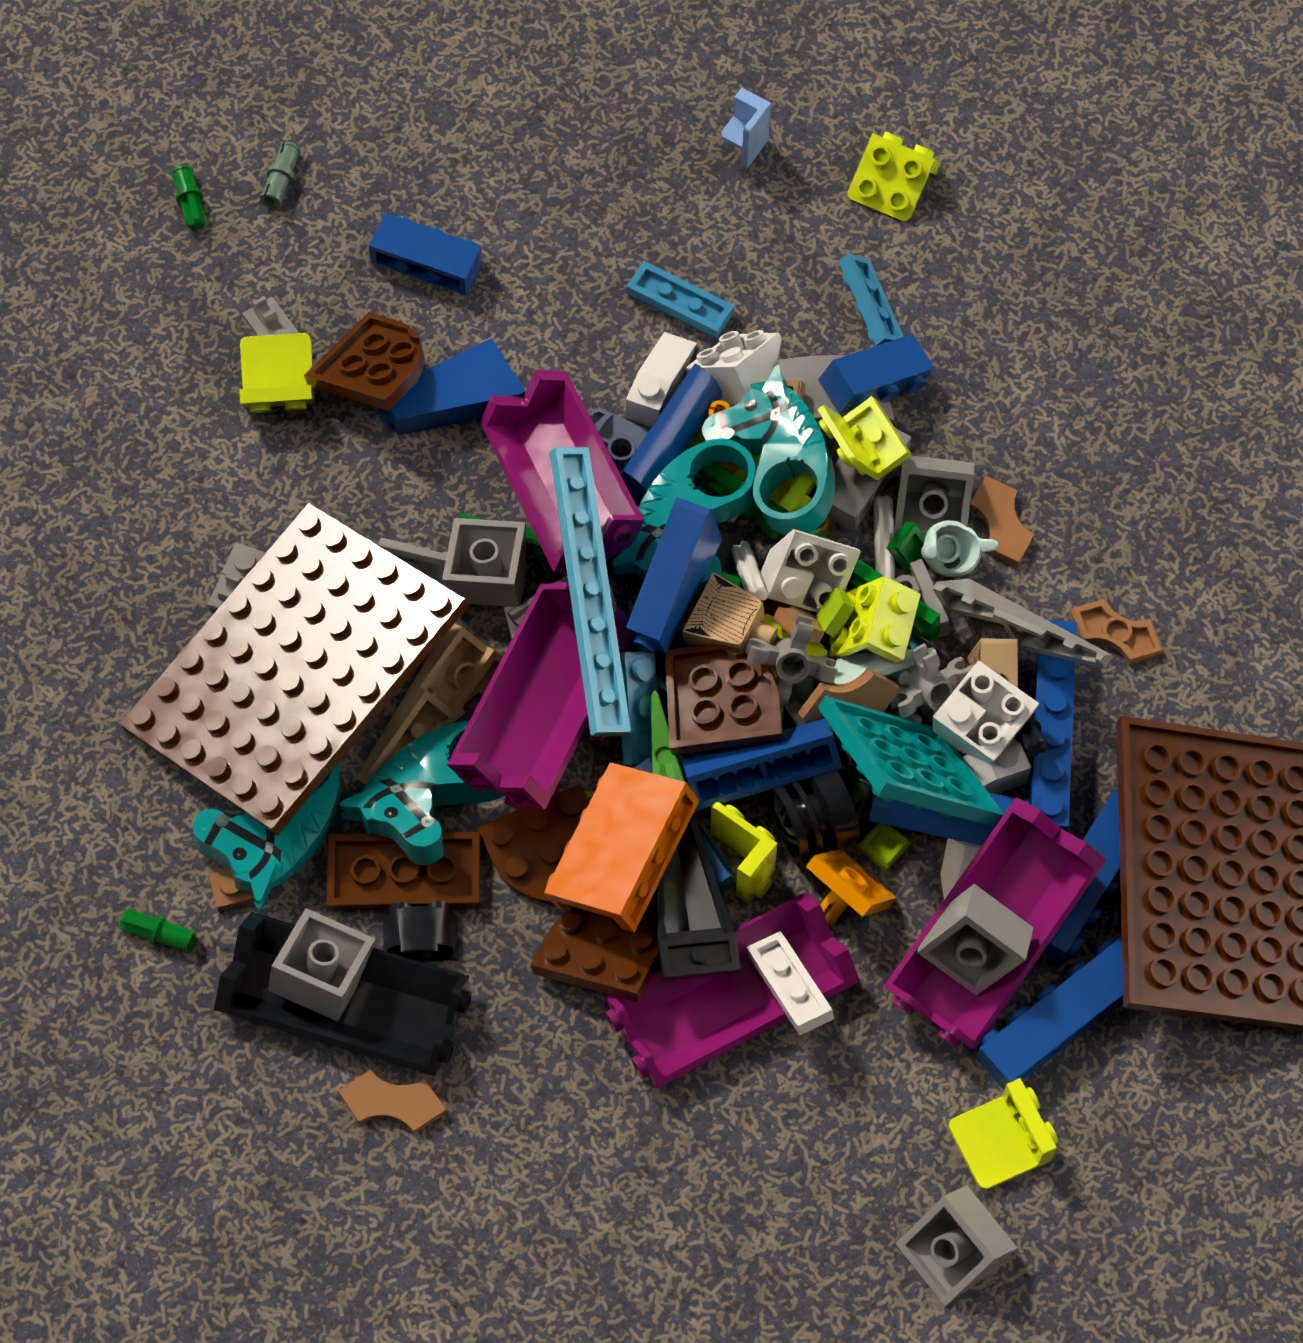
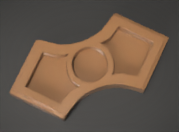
(996, 507)
(786, 616)
(1132, 639)
(867, 690)
(409, 1104)

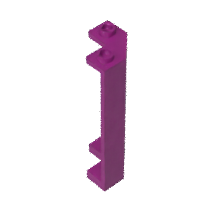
(523, 435)
(531, 707)
(1033, 873)
(703, 1017)

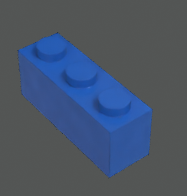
(426, 253)
(876, 372)

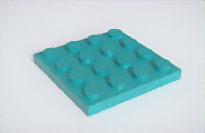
(910, 763)

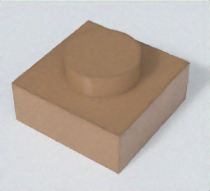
(224, 891)

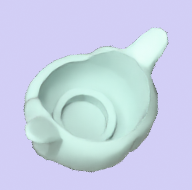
(951, 540)

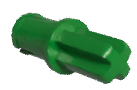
(189, 196)
(157, 930)

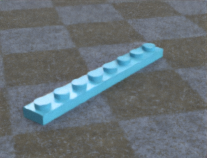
(590, 592)

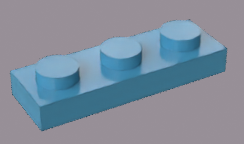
(680, 299)
(870, 299)
(639, 684)

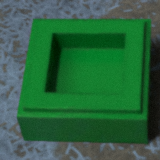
(907, 545)

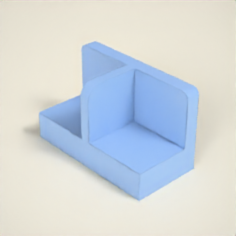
(749, 125)

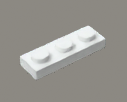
(790, 983)

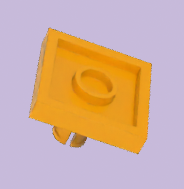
(848, 886)

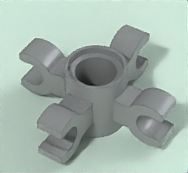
(819, 667)
(929, 684)

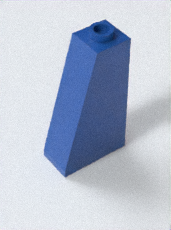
(454, 391)
(674, 575)

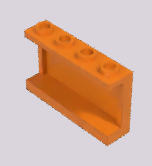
(622, 844)

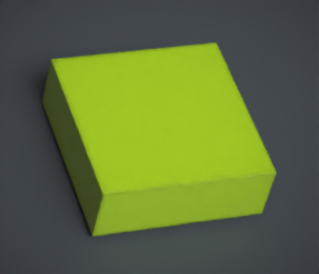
(835, 612)
(884, 845)

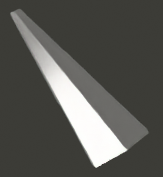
(1033, 633)

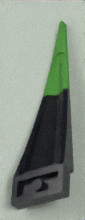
(690, 913)

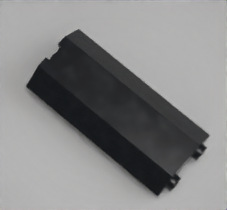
(397, 1013)

